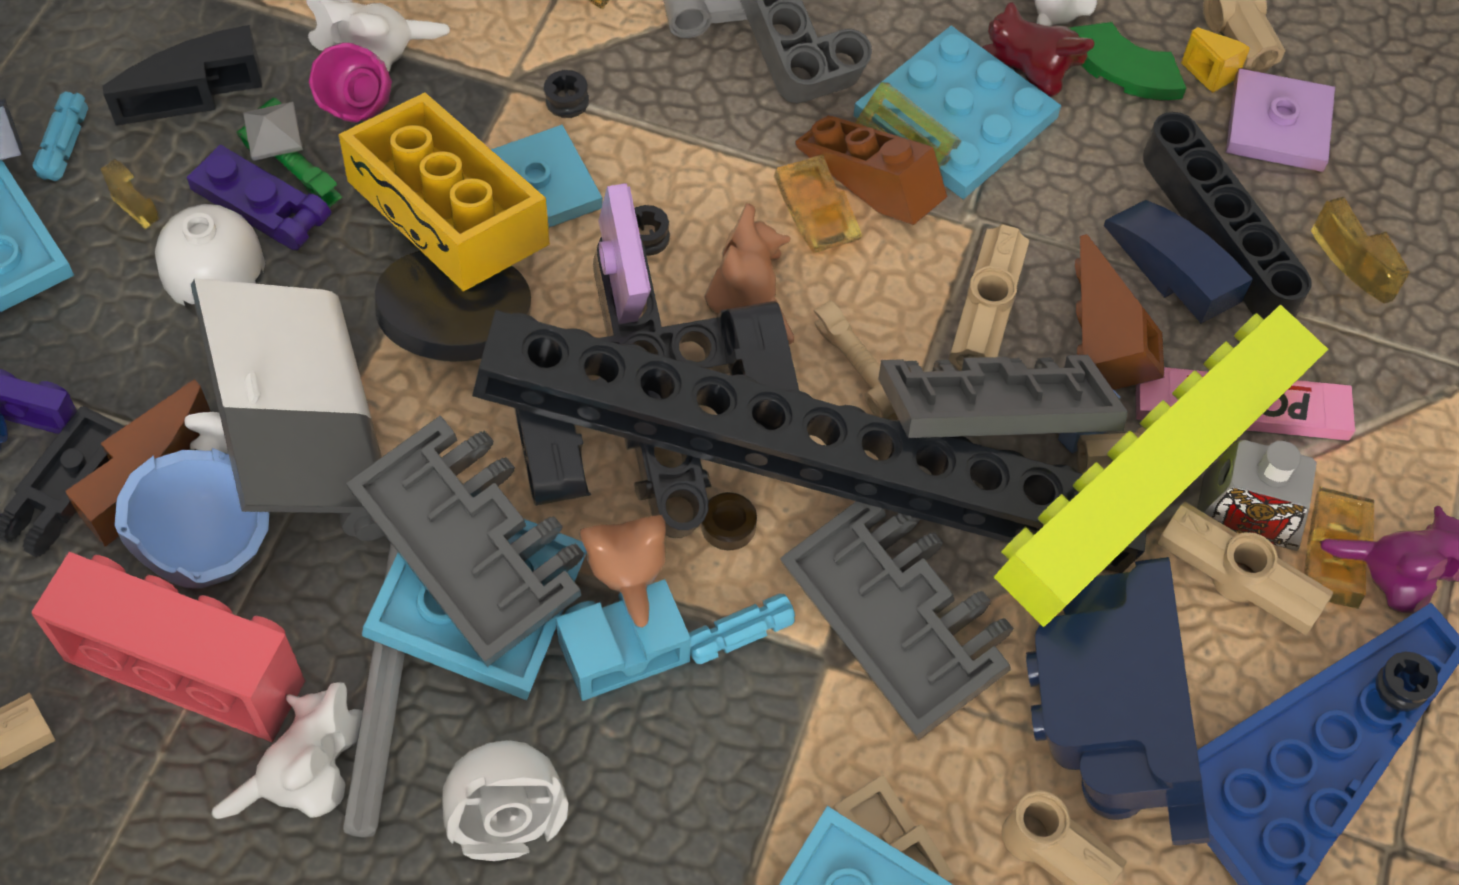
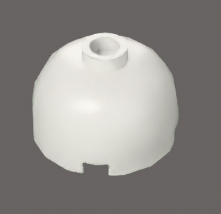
(209, 245)
(501, 800)

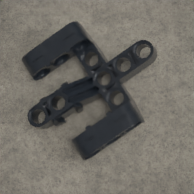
(737, 342)

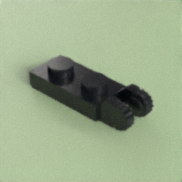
(65, 462)

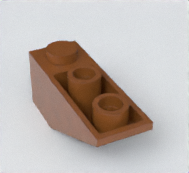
(879, 167)
(1114, 323)

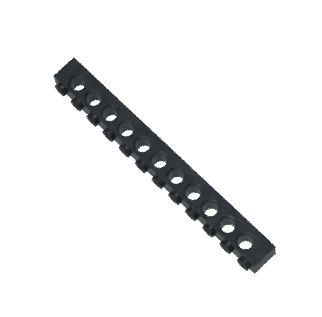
(780, 453)

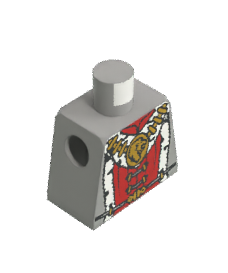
(1261, 491)

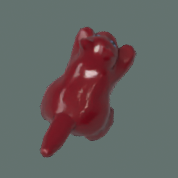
(1036, 49)

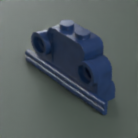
(1122, 699)

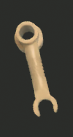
(839, 332)

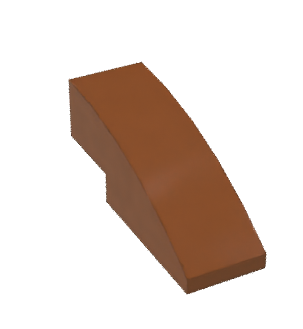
(151, 434)

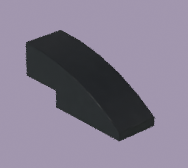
(185, 77)

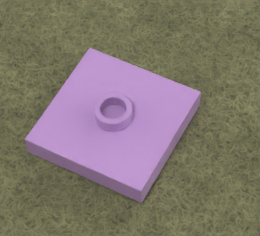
(1281, 120)
(623, 253)

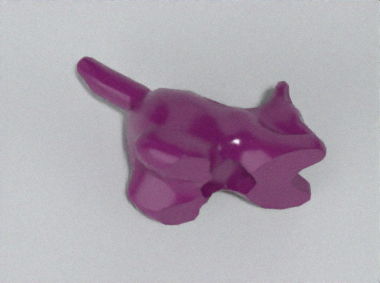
(1407, 562)

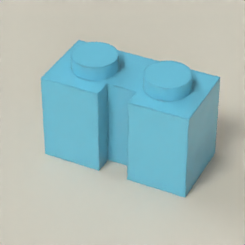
(611, 651)

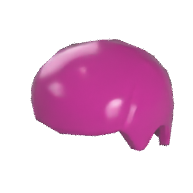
(350, 82)

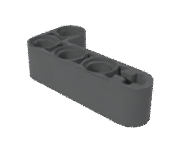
(805, 50)

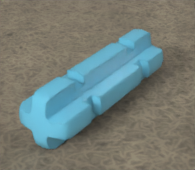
(60, 136)
(741, 628)

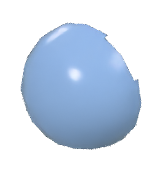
(187, 519)

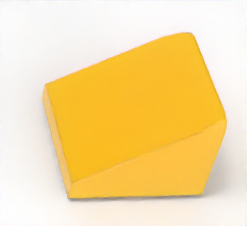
(1213, 58)

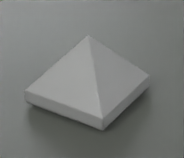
(273, 131)

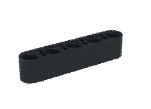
(1220, 206)

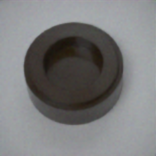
(729, 521)

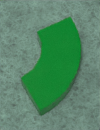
(1136, 69)

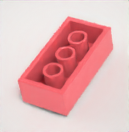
(170, 644)

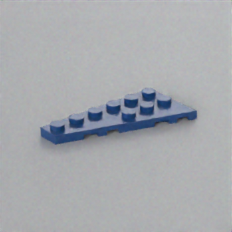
(1305, 763)

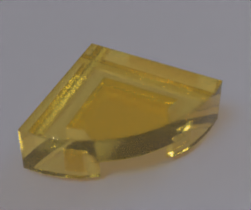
(122, 192)

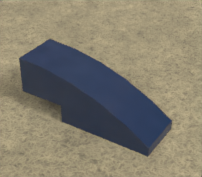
(1180, 259)

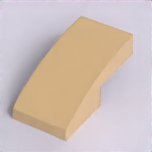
(883, 815)

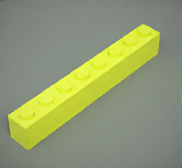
(1156, 467)

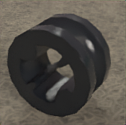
(569, 105)
(658, 240)
(1421, 675)

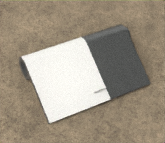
(288, 398)

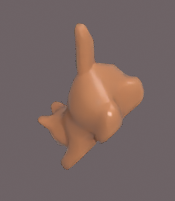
(747, 269)
(628, 559)

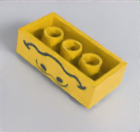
(445, 190)

